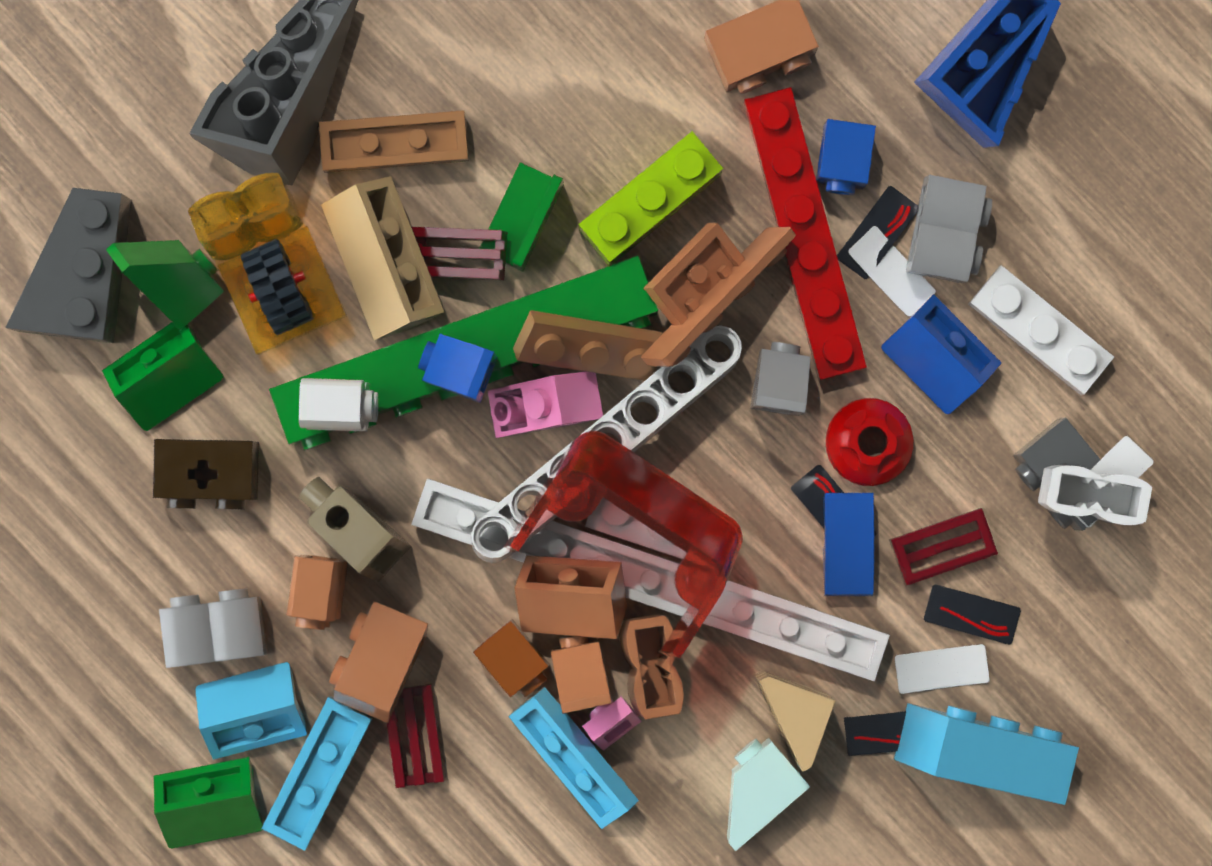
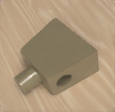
(365, 539)

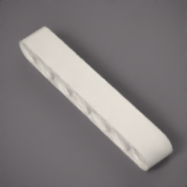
(621, 424)

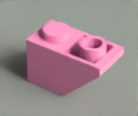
(545, 403)

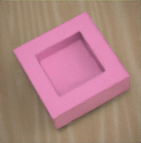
(611, 722)

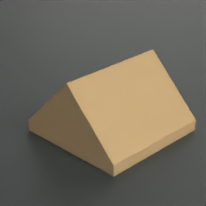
(799, 713)

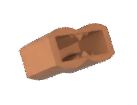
(316, 591)
(652, 680)

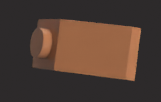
(580, 674)

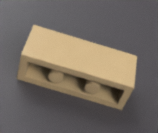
(382, 257)

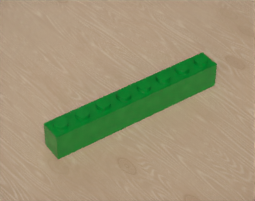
(605, 295)

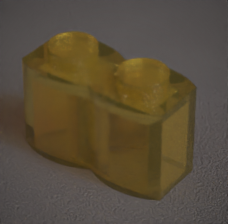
(238, 220)

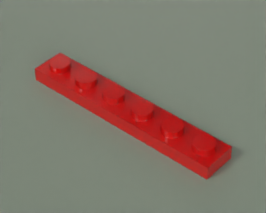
(811, 253)

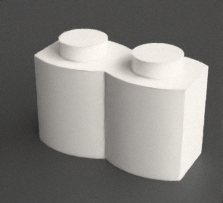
(336, 404)
(1104, 496)

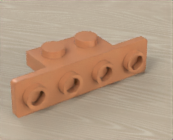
(704, 283)

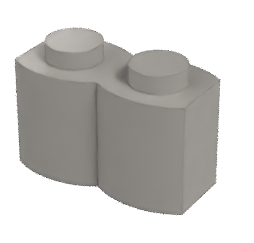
(947, 229)
(212, 630)

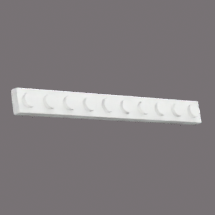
(651, 582)

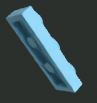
(573, 758)
(317, 773)

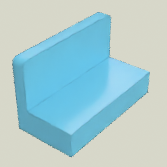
(249, 711)

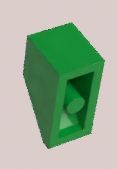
(169, 276)

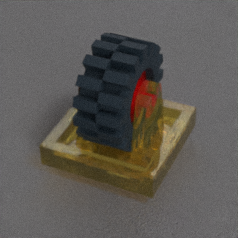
(282, 290)

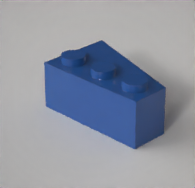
(986, 65)

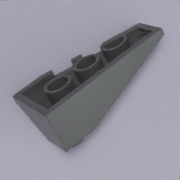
(276, 101)

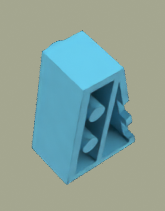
(986, 753)

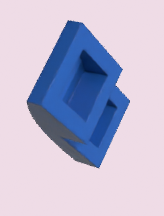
(848, 544)

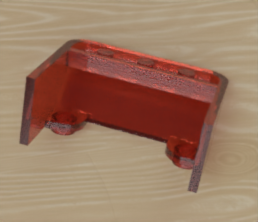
(604, 468)

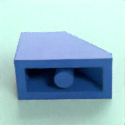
(457, 367)

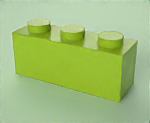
(650, 199)

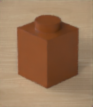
(513, 660)

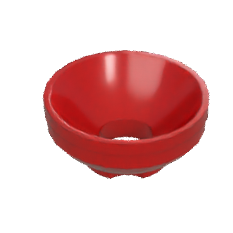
(843, 446)

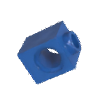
(845, 156)

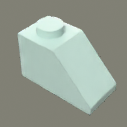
(760, 790)

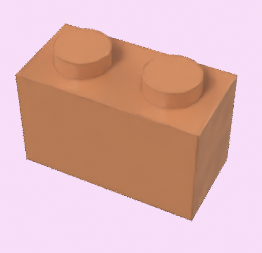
(761, 44)
(571, 597)
(378, 661)

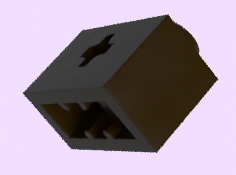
(176, 466)

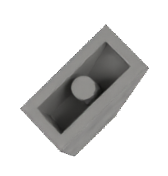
(781, 380)

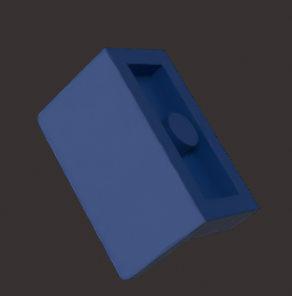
(941, 355)

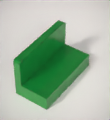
(524, 212)
(162, 375)
(207, 803)

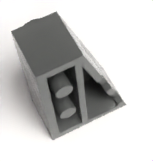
(75, 279)

